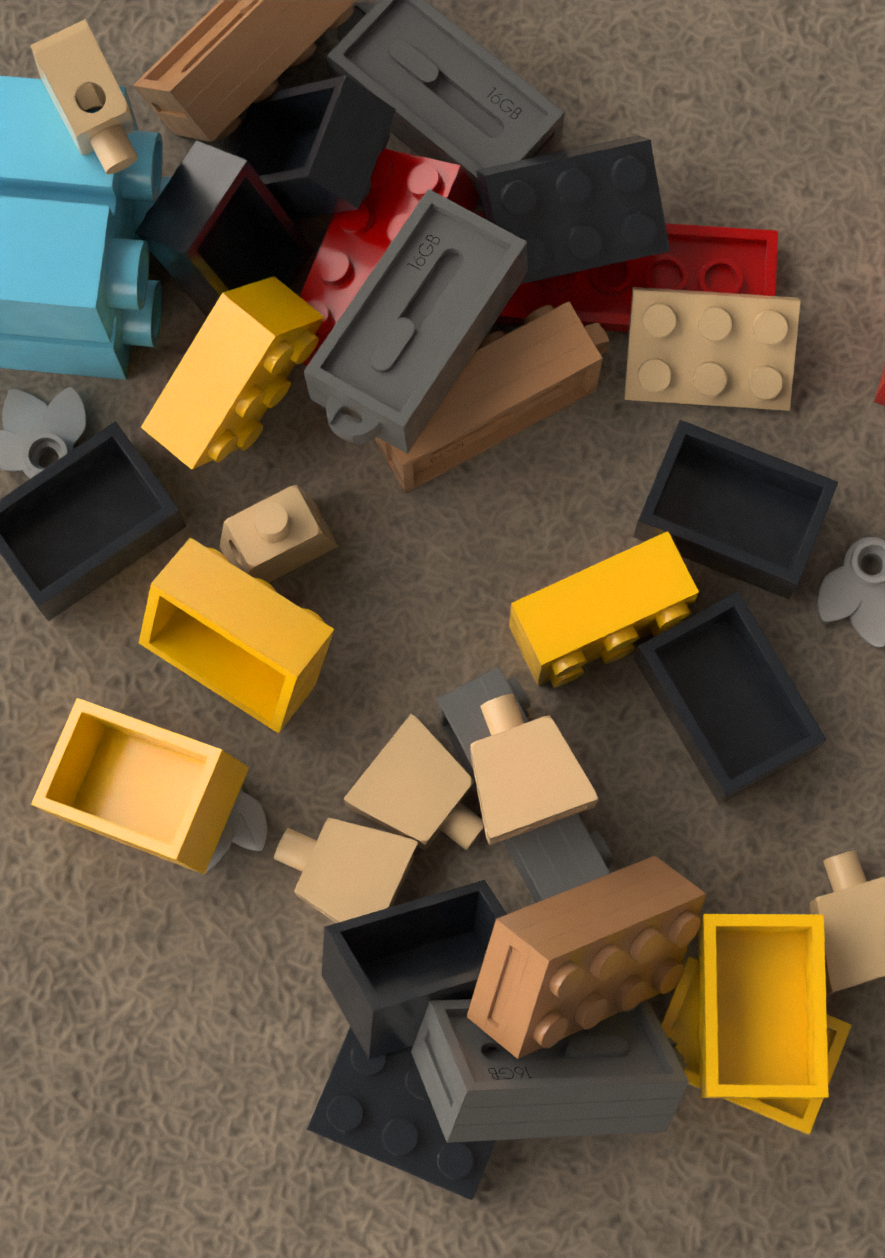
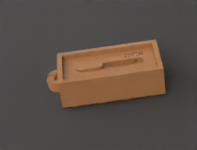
(234, 61)
(505, 390)
(585, 955)

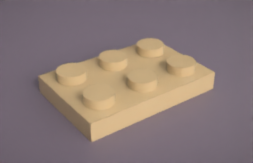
(711, 348)

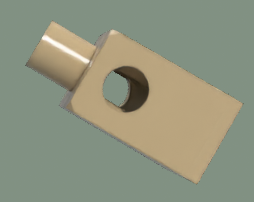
(83, 81)
(276, 535)
(525, 773)
(417, 790)
(348, 867)
(852, 924)

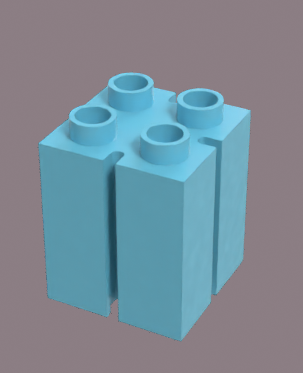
(69, 244)

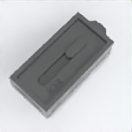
(446, 88)
(415, 323)
(546, 857)
(590, 1083)

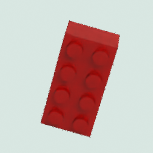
(362, 236)

